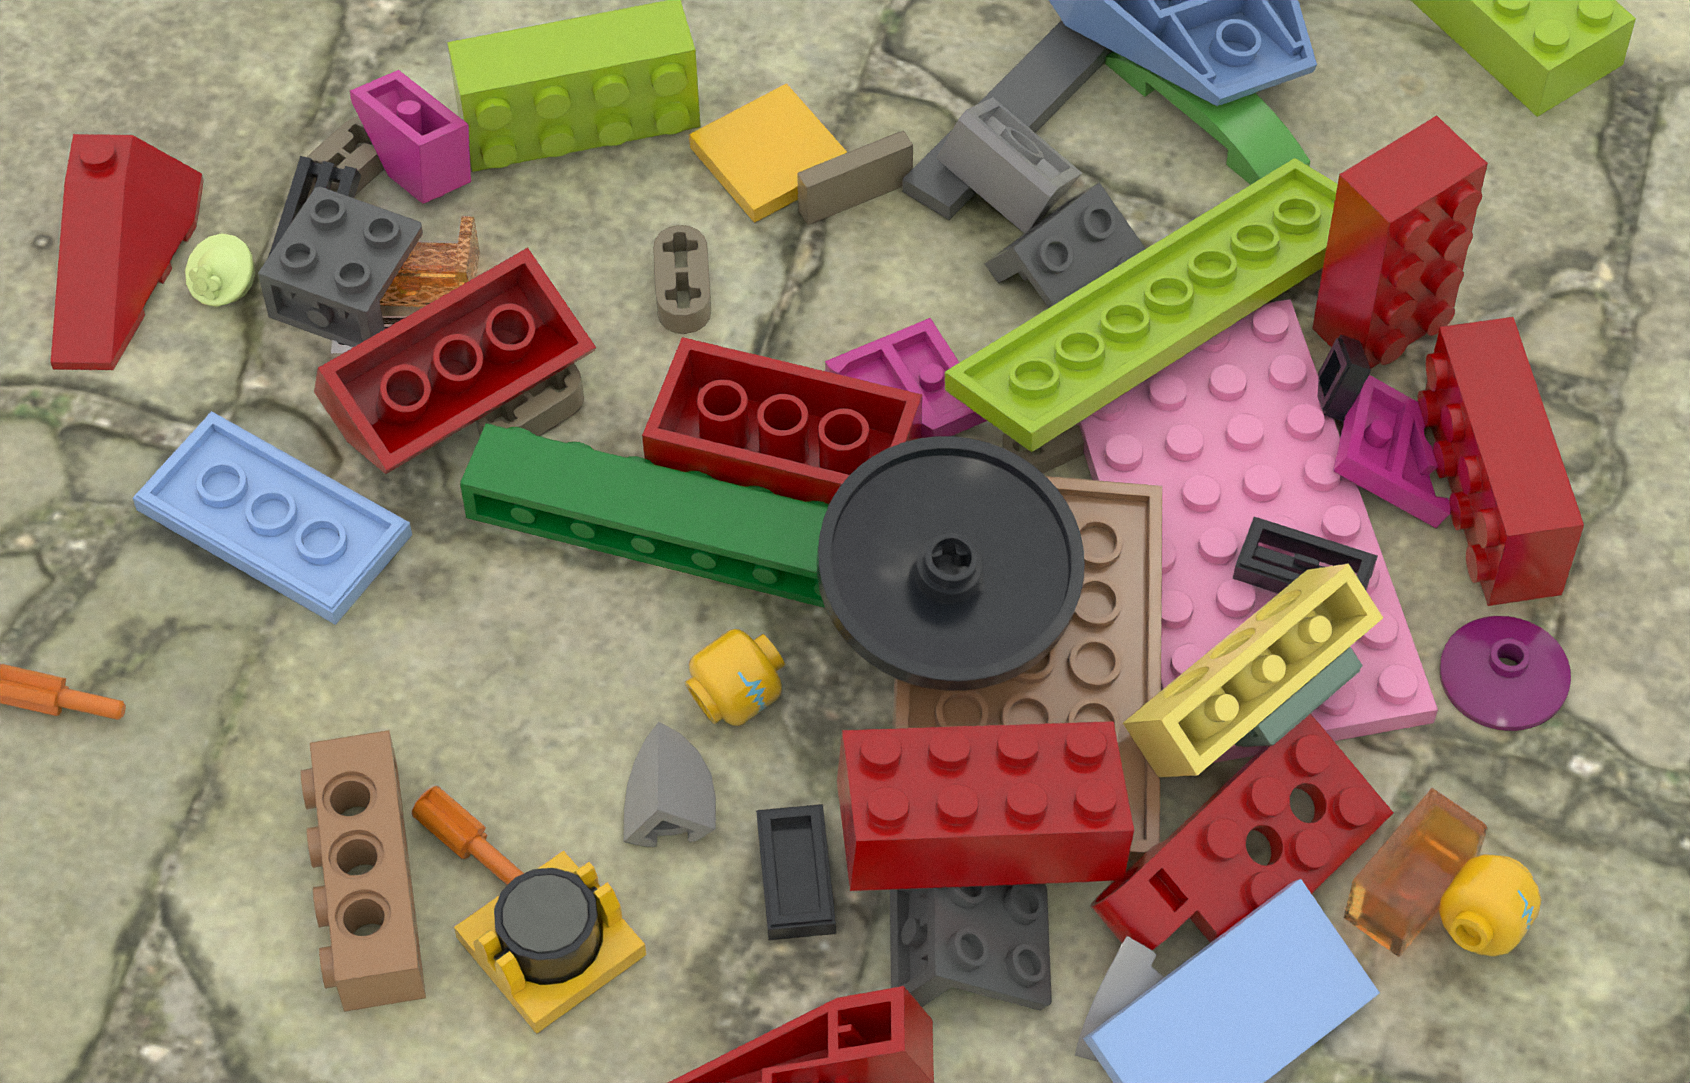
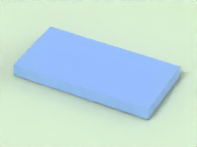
(273, 517)
(1240, 1001)

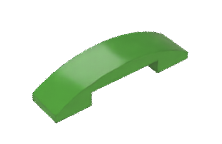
(1245, 126)

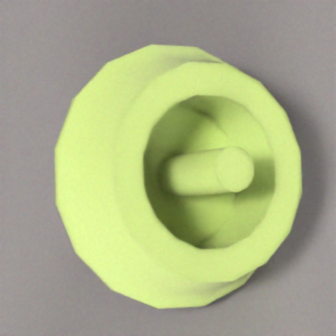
(220, 270)

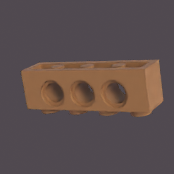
(388, 963)

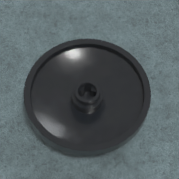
(950, 563)

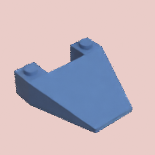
(1201, 45)

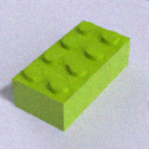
(1538, 46)
(576, 84)

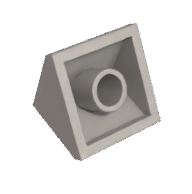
(1007, 163)

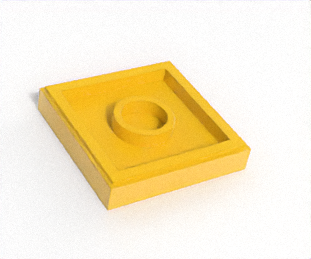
(763, 149)

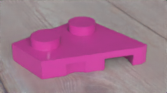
(917, 363)
(1388, 452)

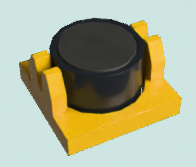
(545, 936)

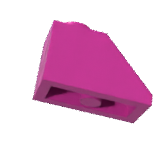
(414, 136)

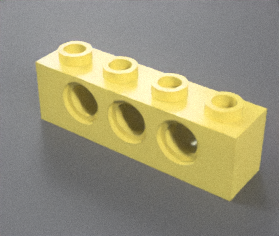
(1252, 671)

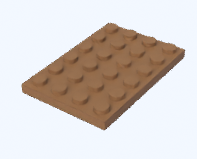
(1104, 660)

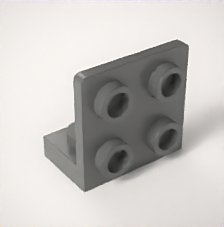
(1069, 247)
(337, 266)
(972, 941)

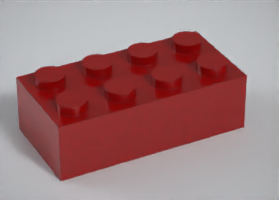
(1399, 242)
(772, 421)
(1500, 462)
(983, 806)

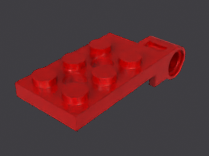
(1205, 862)

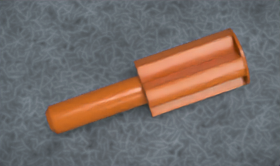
(49, 694)
(461, 832)

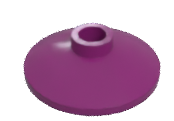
(1499, 693)

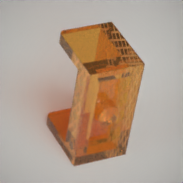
(435, 269)
(1411, 871)

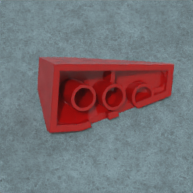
(118, 233)

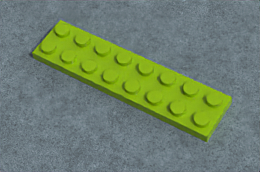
(1150, 308)

